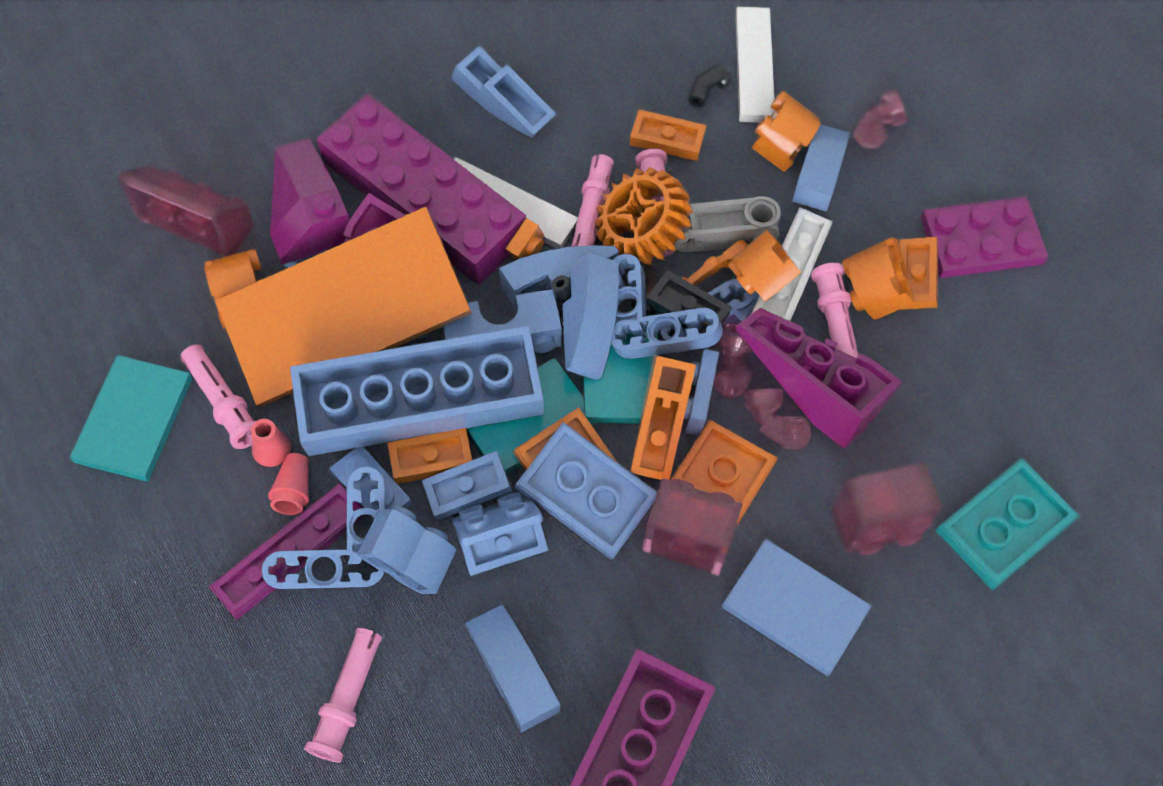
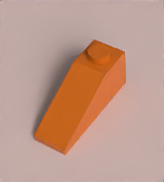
(662, 417)

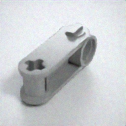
(724, 223)

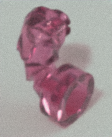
(871, 127)
(733, 374)
(789, 432)

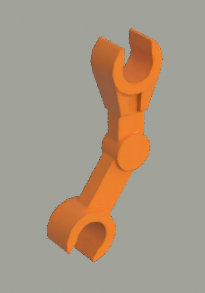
(714, 264)

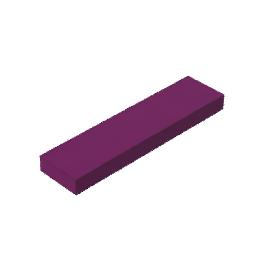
(311, 530)

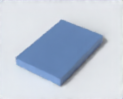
(586, 490)
(796, 607)

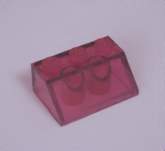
(187, 209)

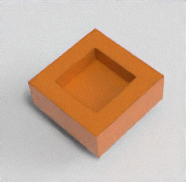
(526, 240)

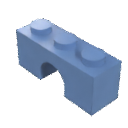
(532, 309)

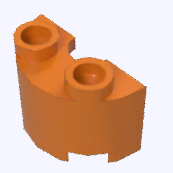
(785, 132)
(764, 266)
(231, 274)
(878, 279)

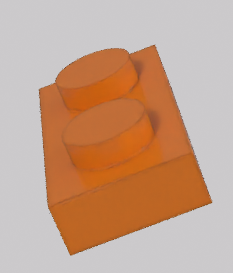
(668, 133)
(921, 270)
(428, 455)

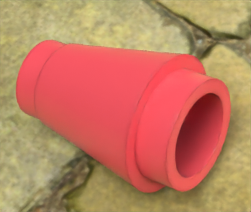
(269, 443)
(291, 486)

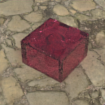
(886, 509)
(691, 525)

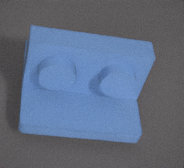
(499, 532)

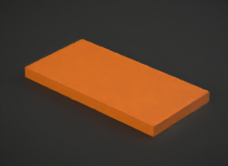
(344, 303)

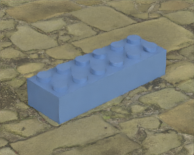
(416, 390)

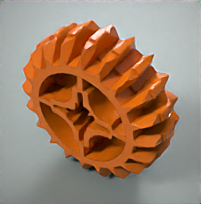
(653, 222)

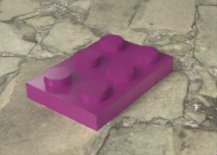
(985, 236)

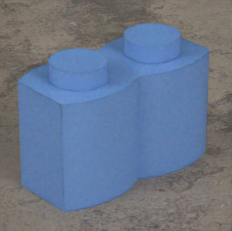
(407, 550)

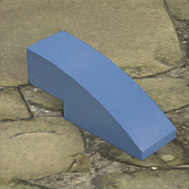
(502, 93)
(821, 168)
(539, 270)
(590, 314)
(513, 668)

